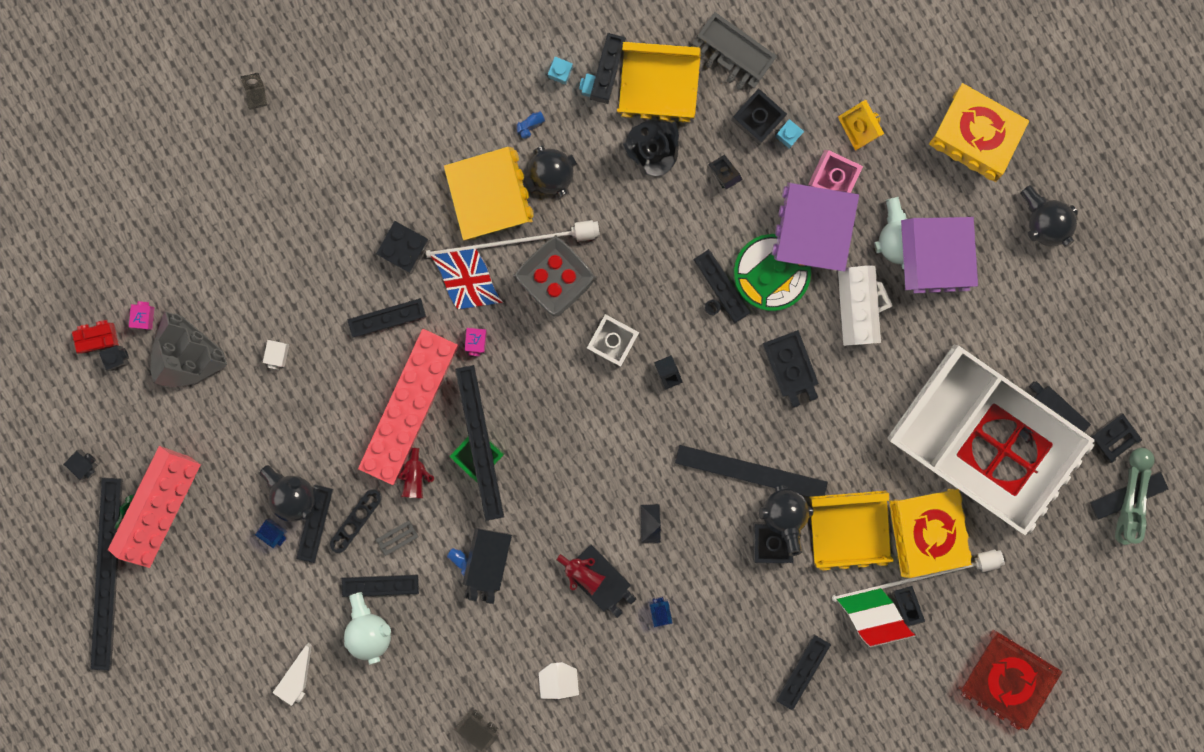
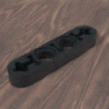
(354, 519)

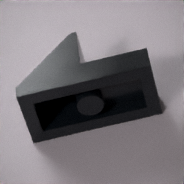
(725, 172)
(909, 606)

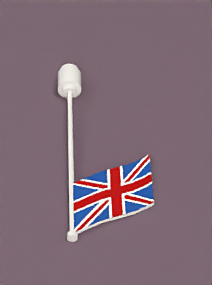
(468, 276)

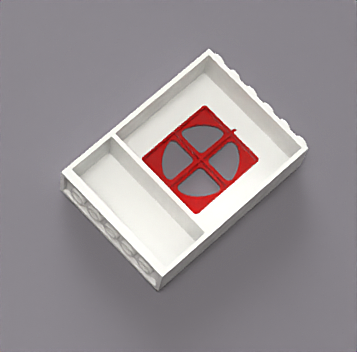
(951, 414)

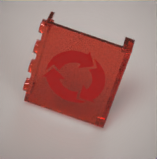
(1010, 681)

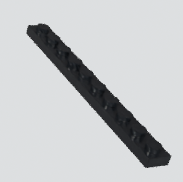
(106, 576)

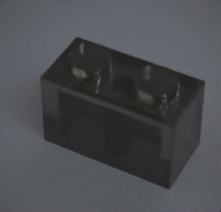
(477, 730)

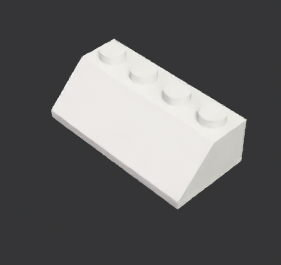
(859, 305)

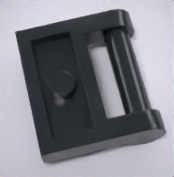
(1113, 432)

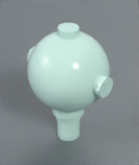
(891, 235)
(366, 634)

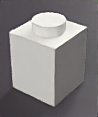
(275, 354)

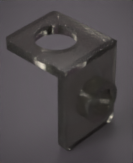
(254, 92)

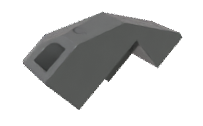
(183, 353)

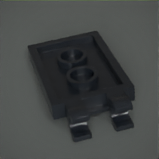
(791, 367)
(1059, 405)
(486, 564)
(613, 586)

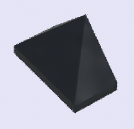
(650, 523)

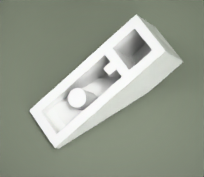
(295, 679)

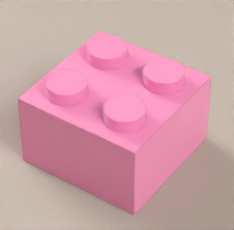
(835, 172)

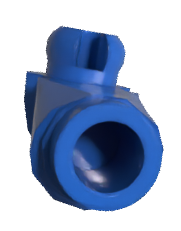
(530, 123)
(458, 559)

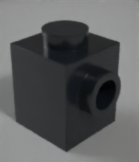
(114, 357)
(667, 368)
(81, 464)

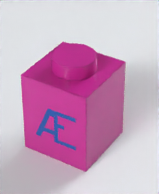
(141, 315)
(475, 341)

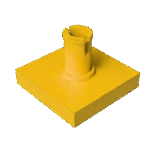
(861, 125)

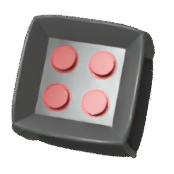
(555, 276)

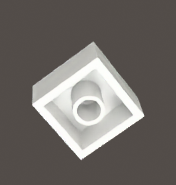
(612, 340)

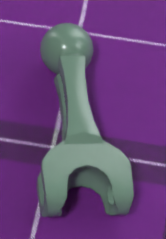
(1133, 519)

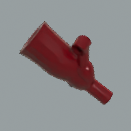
(412, 476)
(576, 570)

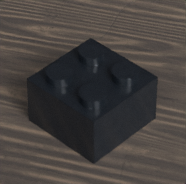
(759, 116)
(403, 247)
(768, 545)

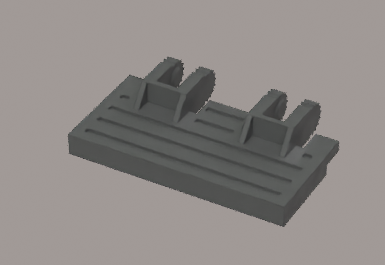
(735, 49)

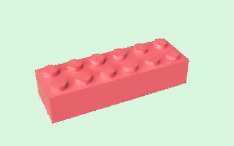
(154, 507)

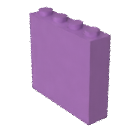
(815, 226)
(939, 254)

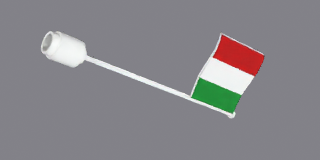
(876, 614)

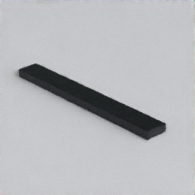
(479, 443)
(749, 471)

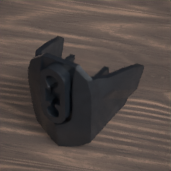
(663, 137)

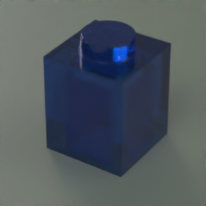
(271, 533)
(660, 611)

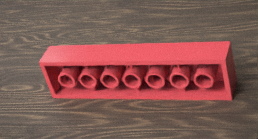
(408, 407)

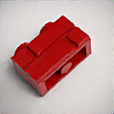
(95, 338)

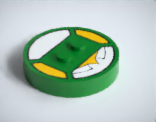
(768, 282)

